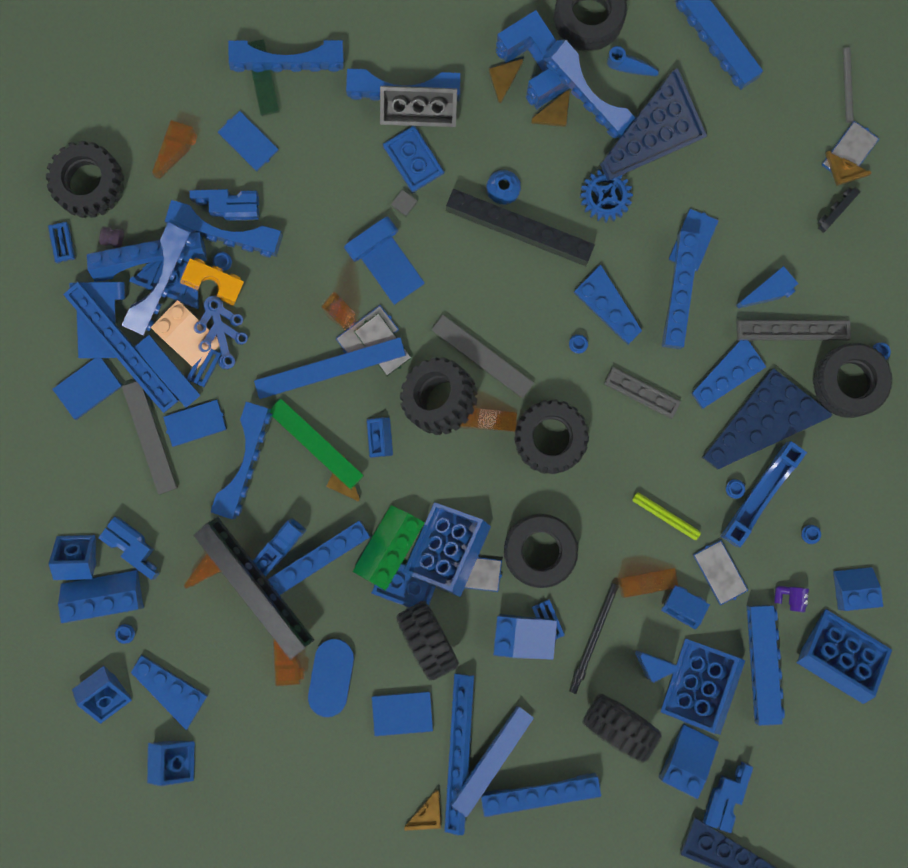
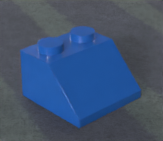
(73, 557)
(857, 589)
(101, 695)
(170, 762)

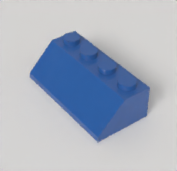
(100, 596)

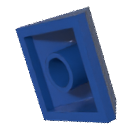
(654, 667)

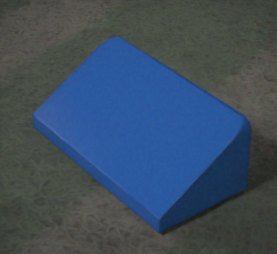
(379, 437)

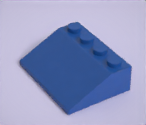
(447, 549)
(845, 657)
(703, 686)

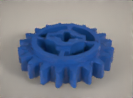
(596, 209)

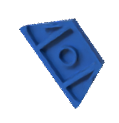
(151, 274)

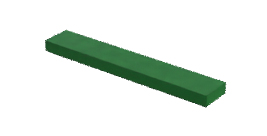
(316, 444)

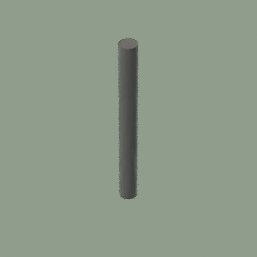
(848, 85)

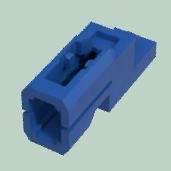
(228, 206)
(132, 543)
(279, 546)
(725, 796)

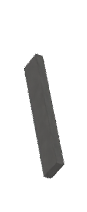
(793, 330)
(482, 356)
(149, 438)

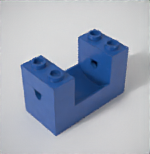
(532, 35)

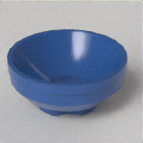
(503, 196)

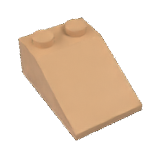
(177, 330)

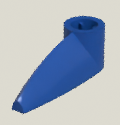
(629, 63)

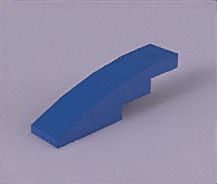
(167, 371)

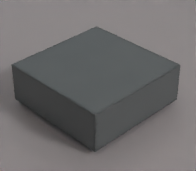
(404, 203)

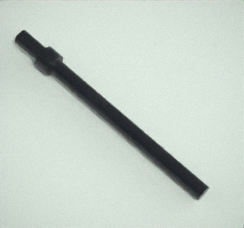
(579, 673)

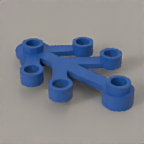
(219, 329)

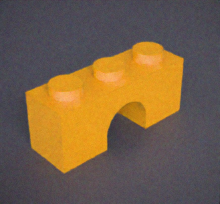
(197, 272)

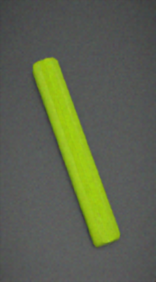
(666, 516)

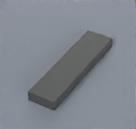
(642, 393)

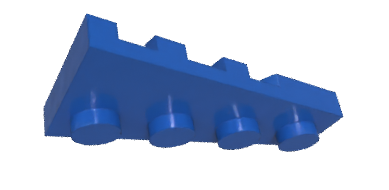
(608, 305)
(172, 692)

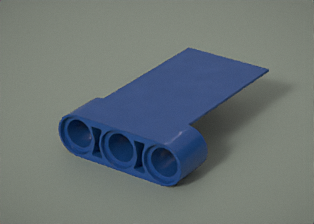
(385, 260)
(105, 295)

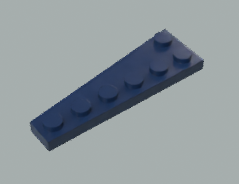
(716, 850)

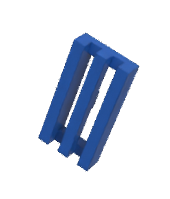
(65, 257)
(203, 367)
(548, 603)

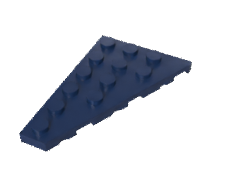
(659, 129)
(768, 416)

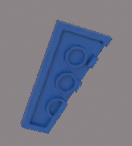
(733, 370)

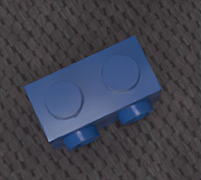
(685, 607)

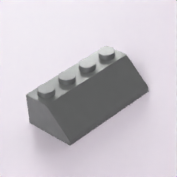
(418, 106)

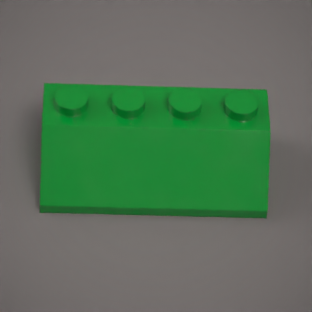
(388, 547)

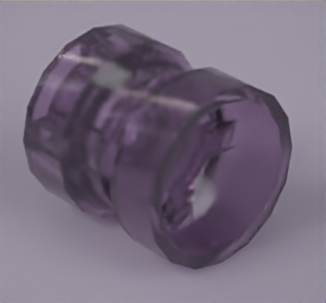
(110, 236)

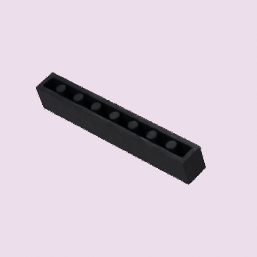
(519, 227)
(253, 587)

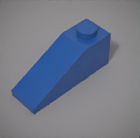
(774, 288)

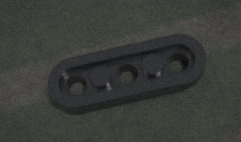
(838, 208)

